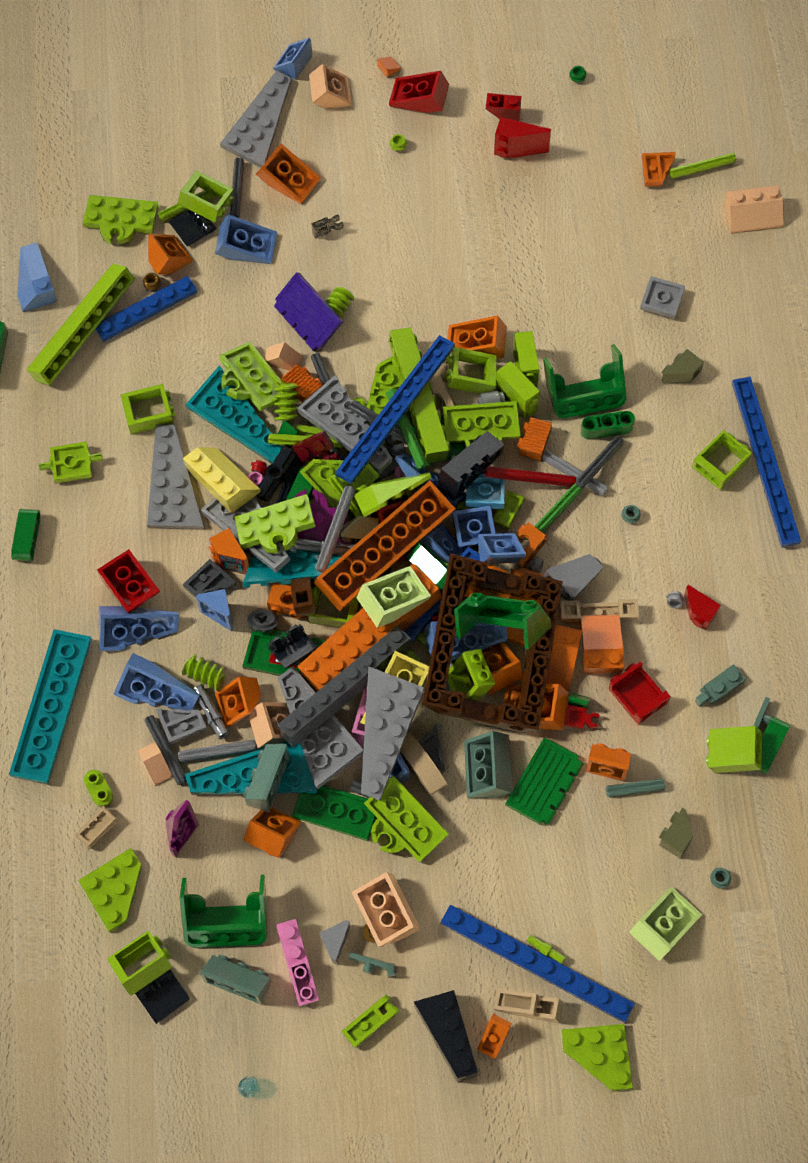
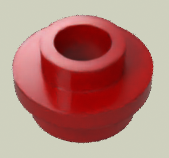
(259, 466)

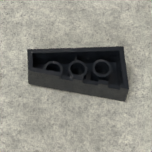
(469, 465)
(446, 1027)

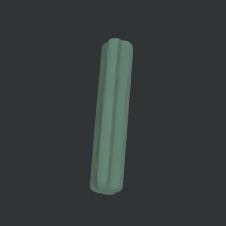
(635, 787)

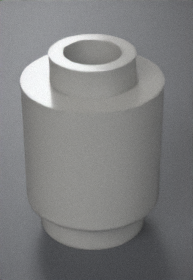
(491, 397)

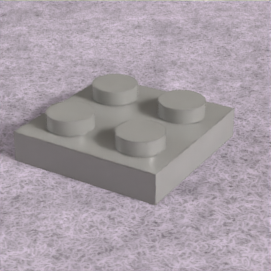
(662, 297)

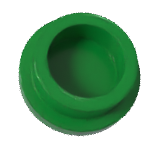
(577, 74)

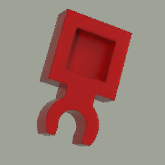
(577, 717)

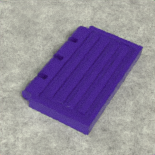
(307, 312)

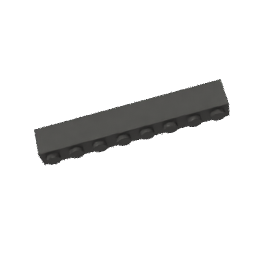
(342, 687)

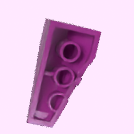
(180, 826)

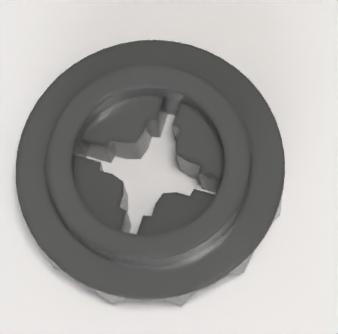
(260, 616)

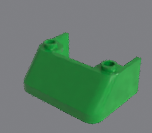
(591, 395)
(502, 612)
(224, 924)

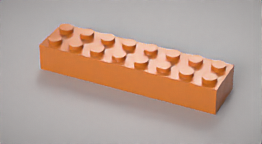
(384, 545)
(357, 637)

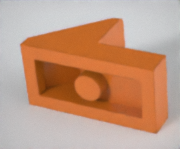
(494, 1036)

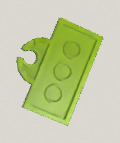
(120, 216)
(250, 376)
(467, 422)
(275, 524)
(404, 822)

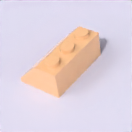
(754, 209)
(386, 910)

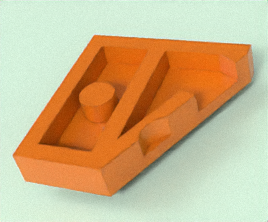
(656, 167)

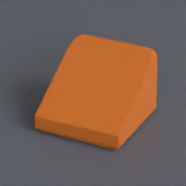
(388, 66)

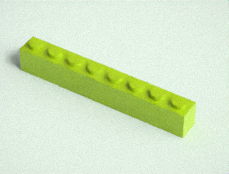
(80, 324)
(423, 410)

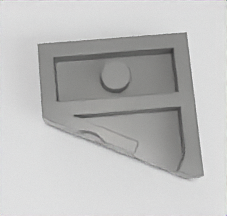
(180, 723)

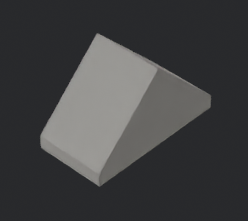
(334, 939)

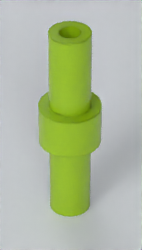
(546, 949)

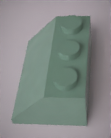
(488, 765)
(267, 776)
(236, 978)

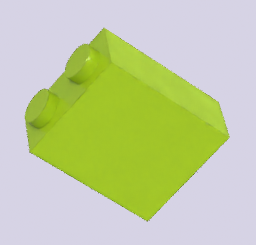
(517, 388)
(734, 749)

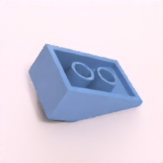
(245, 241)

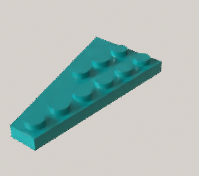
(232, 416)
(301, 565)
(234, 775)

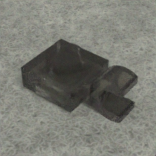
(324, 226)

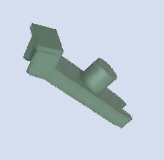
(761, 716)
(370, 963)

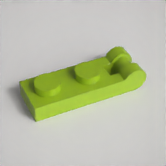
(369, 1021)

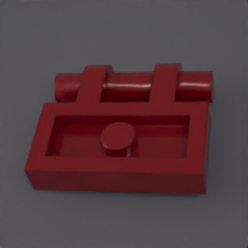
(315, 445)

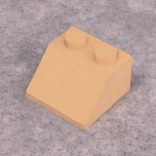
(329, 88)
(265, 722)

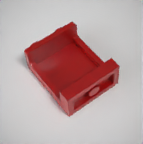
(638, 693)

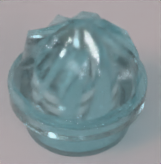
(248, 1087)

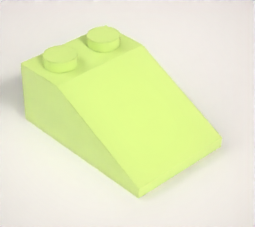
(392, 596)
(665, 923)

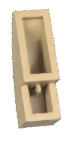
(528, 1005)

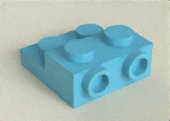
(486, 492)

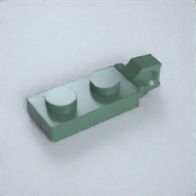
(720, 686)

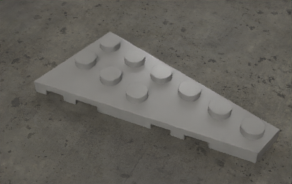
(257, 126)
(330, 412)
(171, 493)
(224, 519)
(388, 717)
(330, 745)

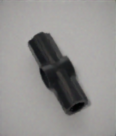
(281, 464)

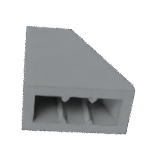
(575, 575)

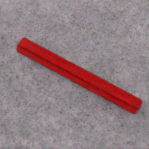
(529, 476)

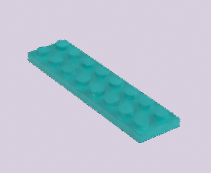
(50, 707)

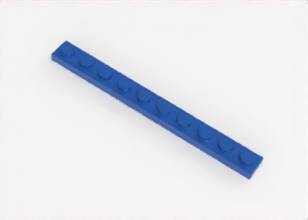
(395, 409)
(766, 462)
(537, 963)

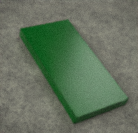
(336, 811)

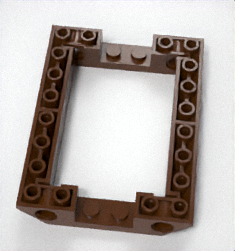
(530, 701)

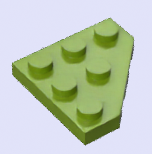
(385, 379)
(319, 472)
(113, 888)
(601, 1053)

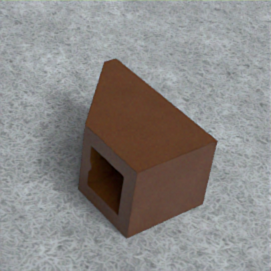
(303, 596)

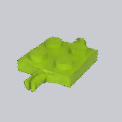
(70, 462)

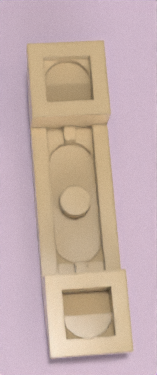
(573, 610)
(422, 765)

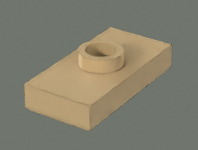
(96, 827)

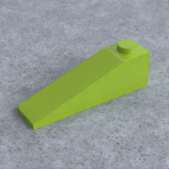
(376, 495)

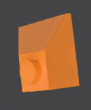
(166, 254)
(238, 699)

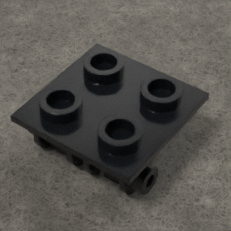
(191, 226)
(292, 647)
(162, 996)

